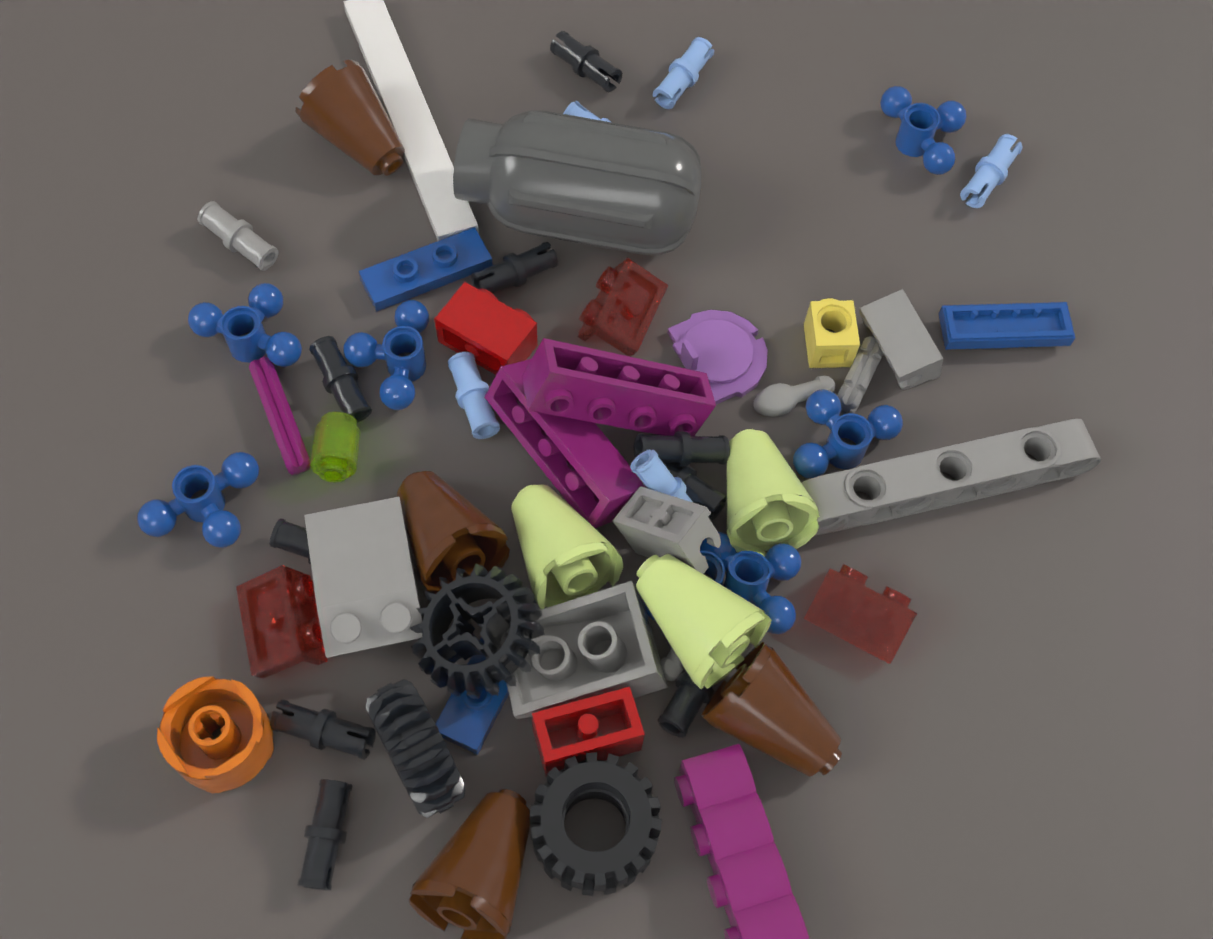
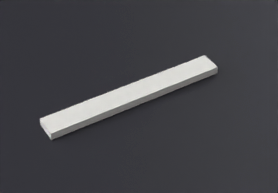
(410, 117)

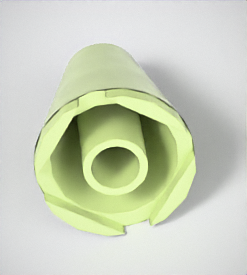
(765, 497)
(561, 548)
(700, 618)

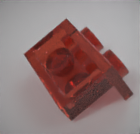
(623, 306)
(861, 614)
(280, 621)

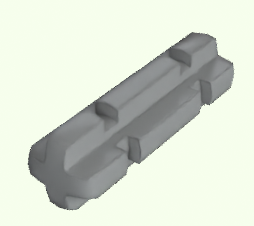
(860, 375)

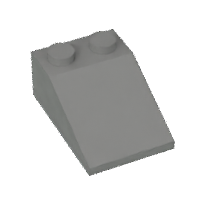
(363, 576)
(589, 650)

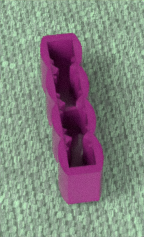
(739, 846)

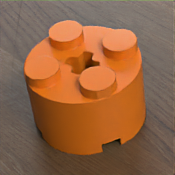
(188, 741)

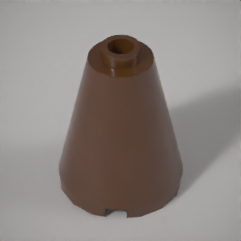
(351, 117)
(447, 530)
(774, 714)
(478, 870)

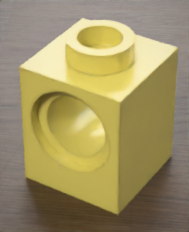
(829, 348)

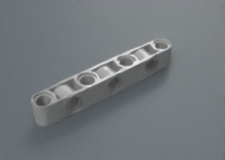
(979, 466)

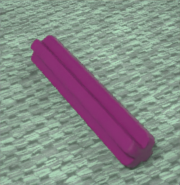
(280, 416)

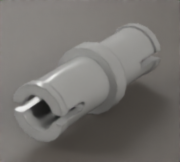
(237, 235)

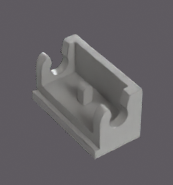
(903, 339)
(667, 525)

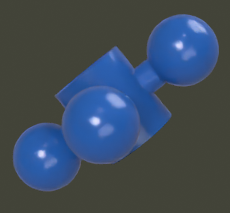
(919, 127)
(264, 302)
(362, 350)
(824, 409)
(219, 526)
(750, 574)

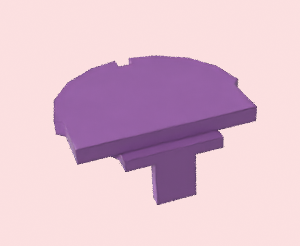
(722, 348)

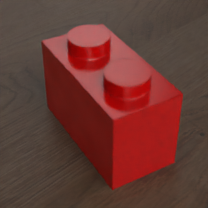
(486, 327)
(590, 725)

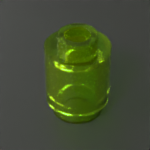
(335, 447)

